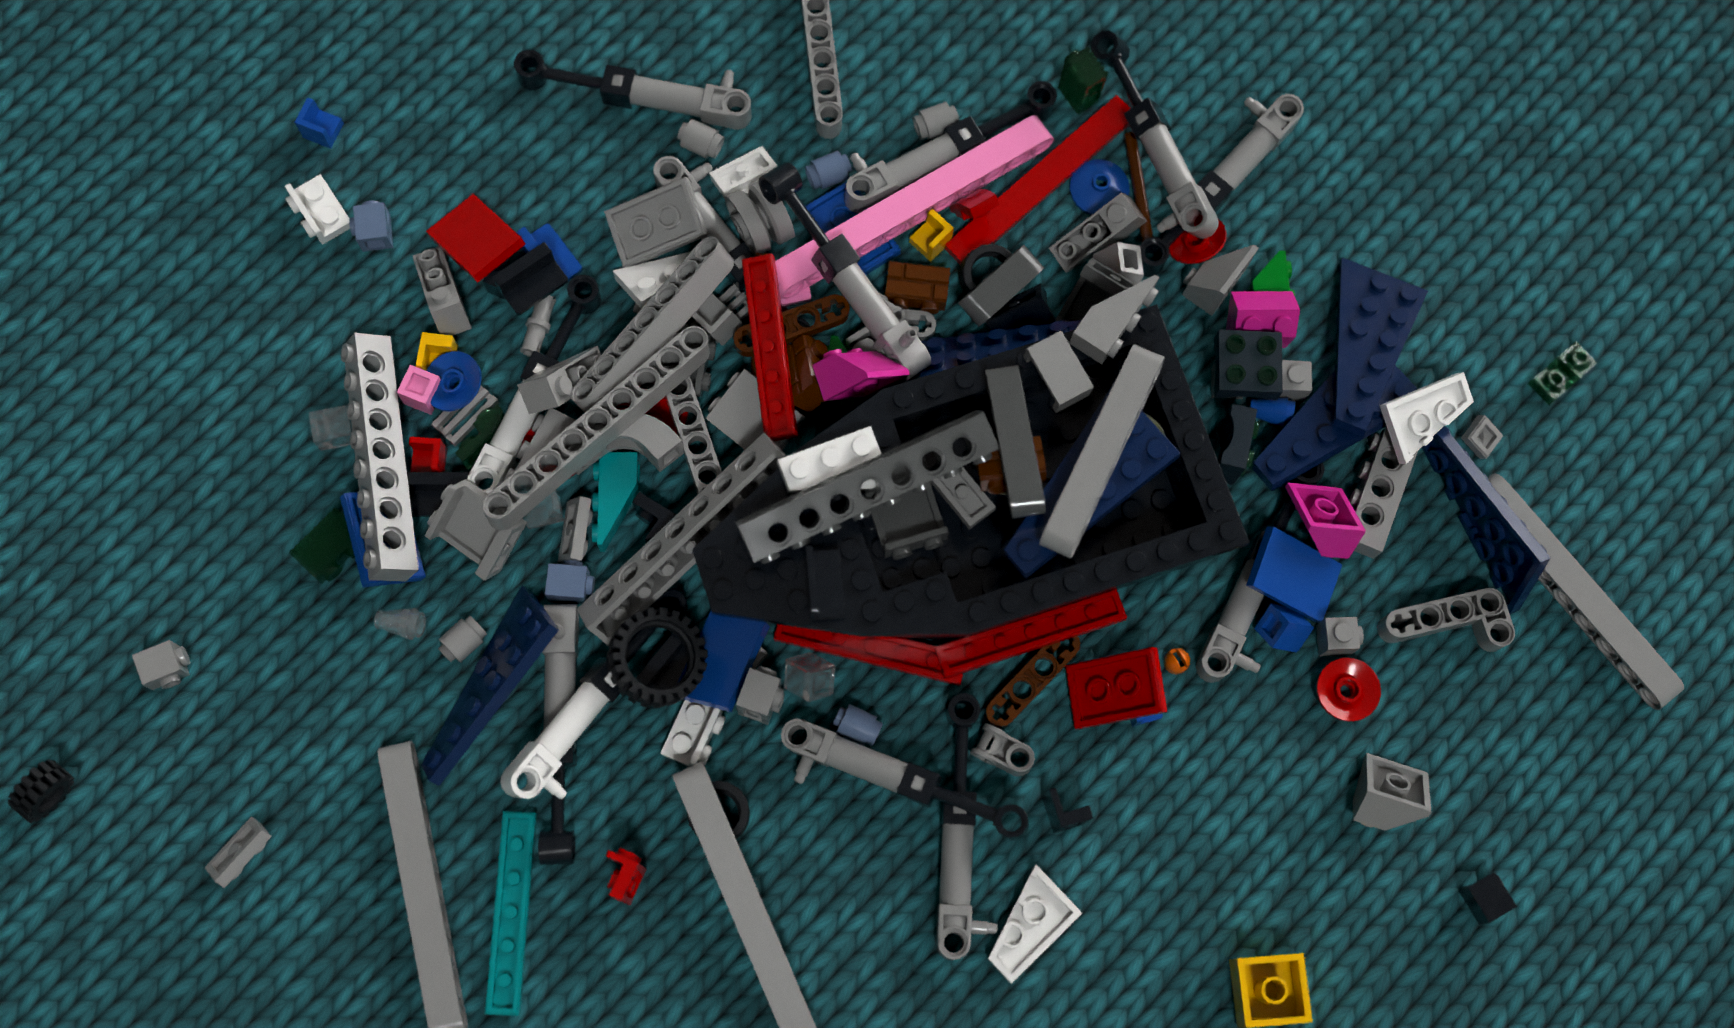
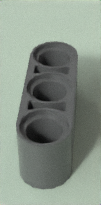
(1001, 285)

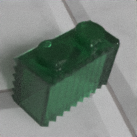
(1082, 79)
(325, 547)

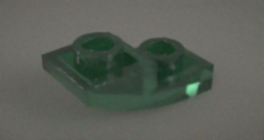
(1562, 373)
(486, 426)

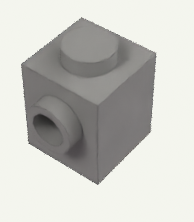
(1339, 636)
(162, 665)

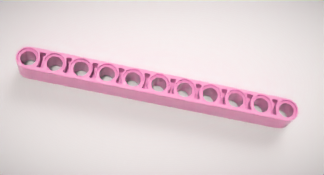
(912, 203)

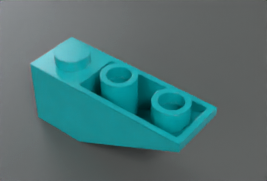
(617, 488)

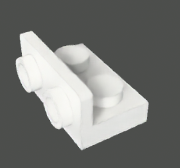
(742, 172)
(320, 208)
(692, 733)

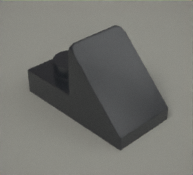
(650, 512)

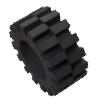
(41, 791)

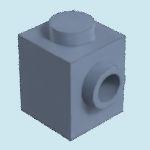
(372, 226)
(569, 582)

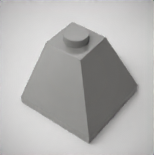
(1216, 278)
(1390, 794)

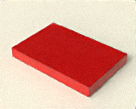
(475, 238)
(1116, 688)

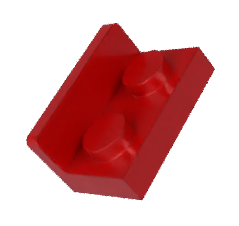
(628, 879)

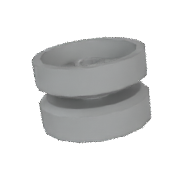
(758, 219)

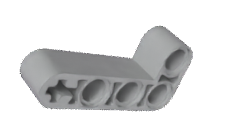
(1443, 620)

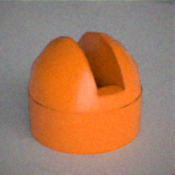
(1172, 664)

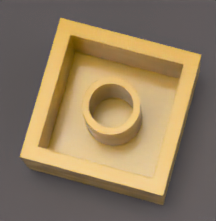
(1270, 990)

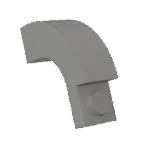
(645, 436)

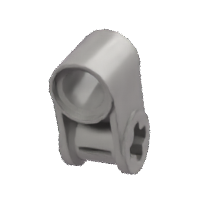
(1001, 750)

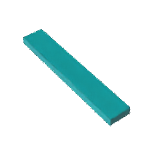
(511, 914)

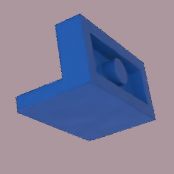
(560, 252)

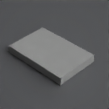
(656, 223)

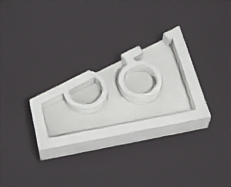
(645, 279)
(1422, 413)
(829, 459)
(1032, 926)

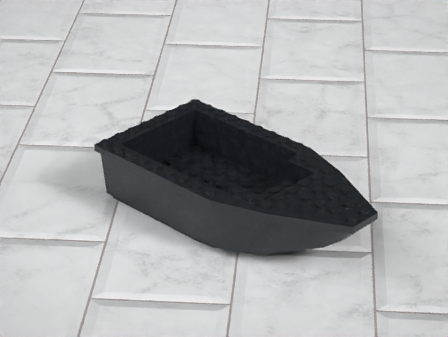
(969, 581)

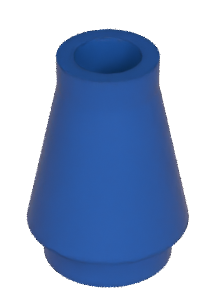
(1274, 411)

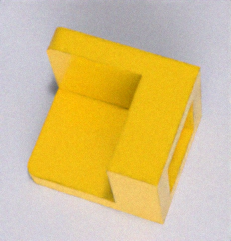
(932, 235)
(432, 346)

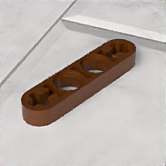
(790, 322)
(1034, 680)

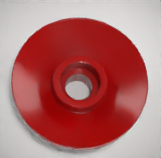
(1192, 250)
(1363, 686)

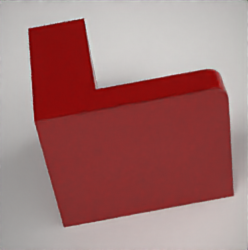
(428, 454)

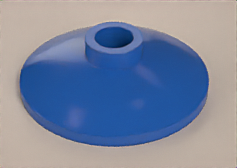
(1090, 196)
(451, 368)

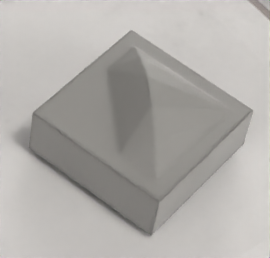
(1482, 436)

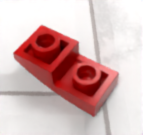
(975, 204)

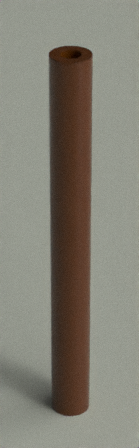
(1138, 183)

